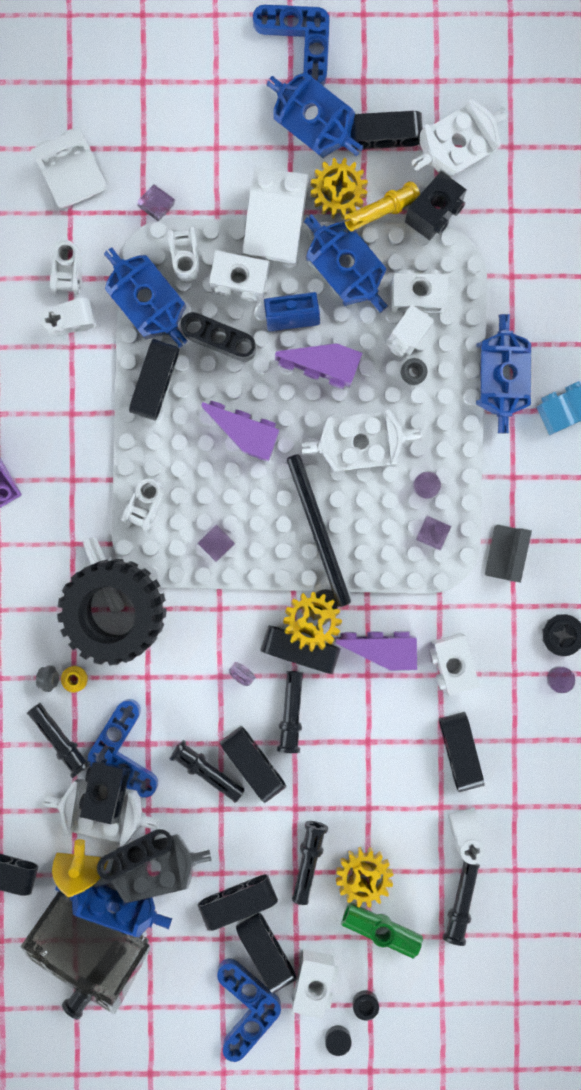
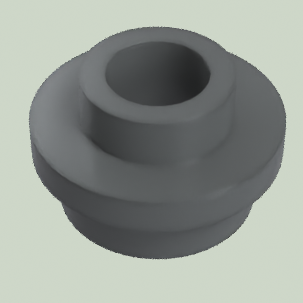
(414, 363)
(47, 678)

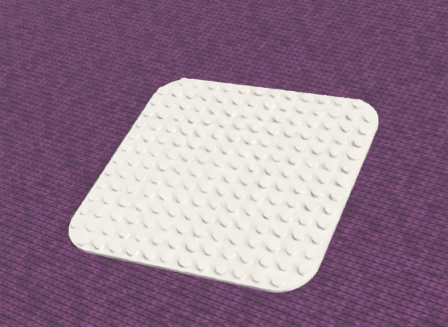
(366, 511)

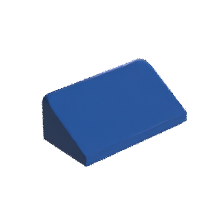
(292, 311)

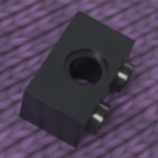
(443, 193)
(116, 781)

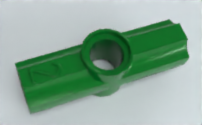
(397, 937)

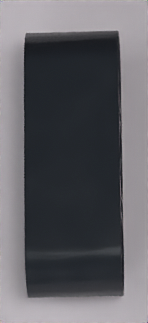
(387, 129)
(209, 328)
(154, 379)
(278, 645)
(461, 752)
(253, 764)
(121, 855)
(17, 875)
(237, 902)
(266, 952)

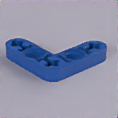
(310, 32)
(115, 757)
(256, 1007)

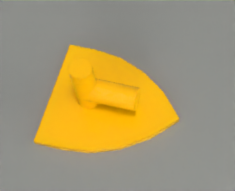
(75, 871)

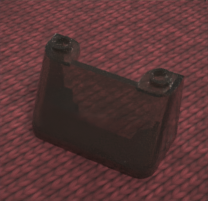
(86, 954)

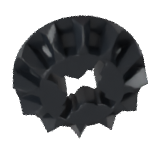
(567, 646)

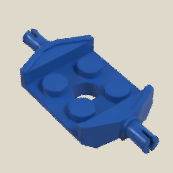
(328, 129)
(352, 283)
(161, 312)
(497, 393)
(129, 918)

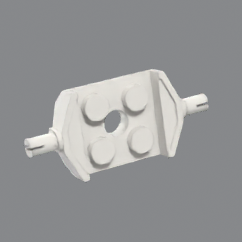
(472, 127)
(383, 437)
(130, 818)

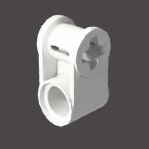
(184, 250)
(66, 274)
(72, 317)
(142, 505)
(466, 831)

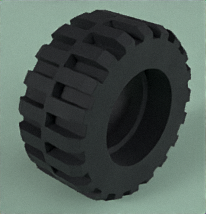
(84, 631)

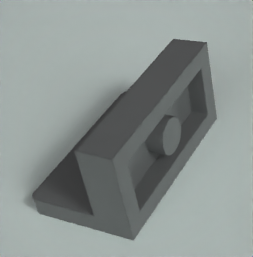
(508, 553)

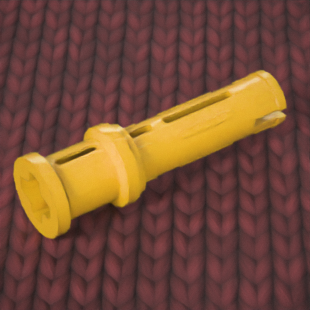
(392, 203)

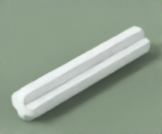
(111, 594)

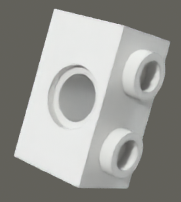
(227, 265)
(432, 281)
(409, 332)
(462, 678)
(309, 999)

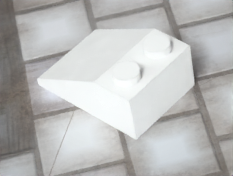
(275, 215)

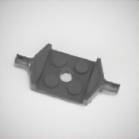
(173, 877)

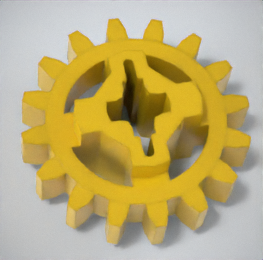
(350, 190)
(301, 625)
(372, 870)

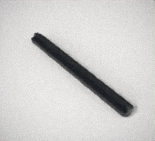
(318, 530)

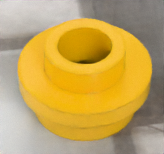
(82, 679)

